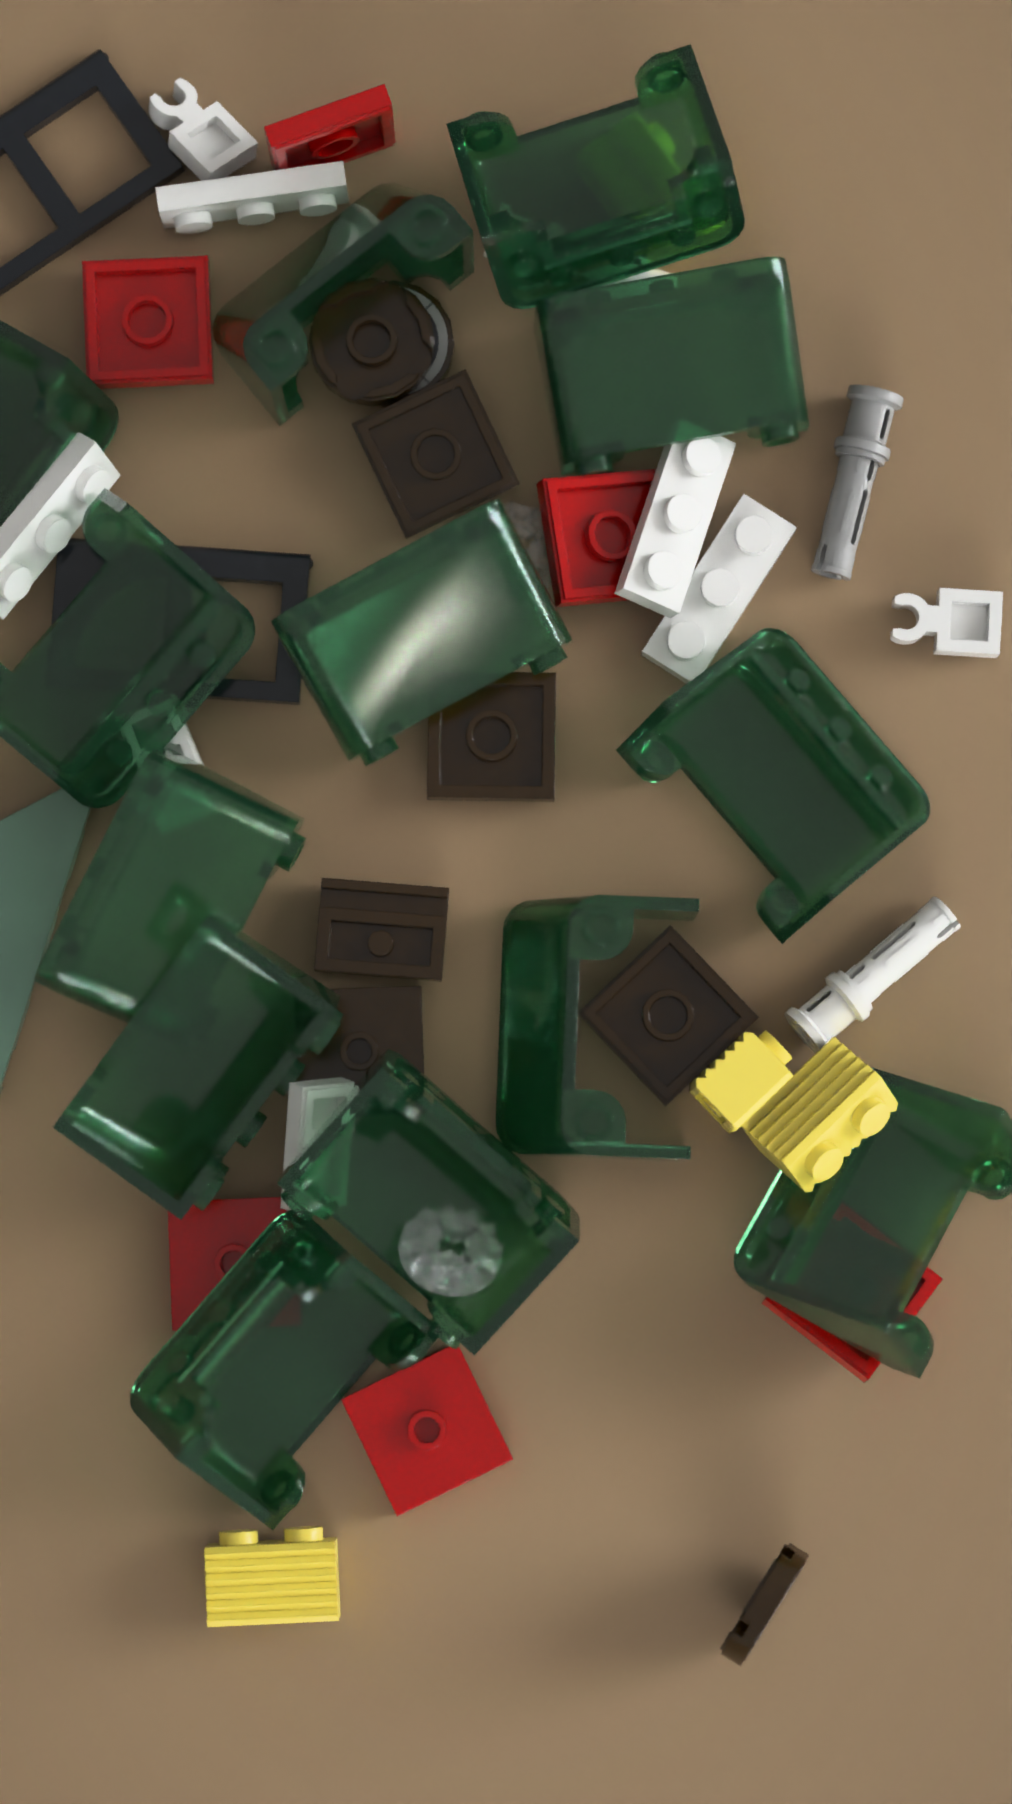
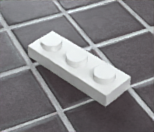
(252, 197)
(50, 516)
(674, 524)
(720, 590)

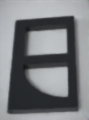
(42, 108)
(79, 563)

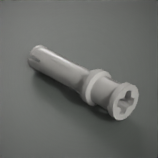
(860, 454)

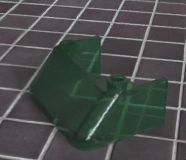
(539, 1022)

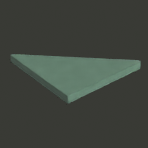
(35, 865)

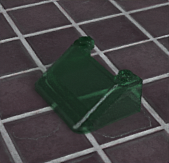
(121, 659)
(785, 772)
(869, 1231)

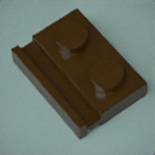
(381, 929)

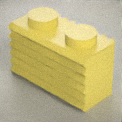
(742, 1079)
(821, 1115)
(272, 1578)

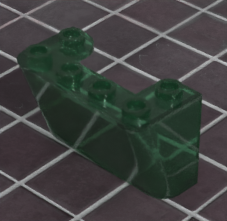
(200, 1066)

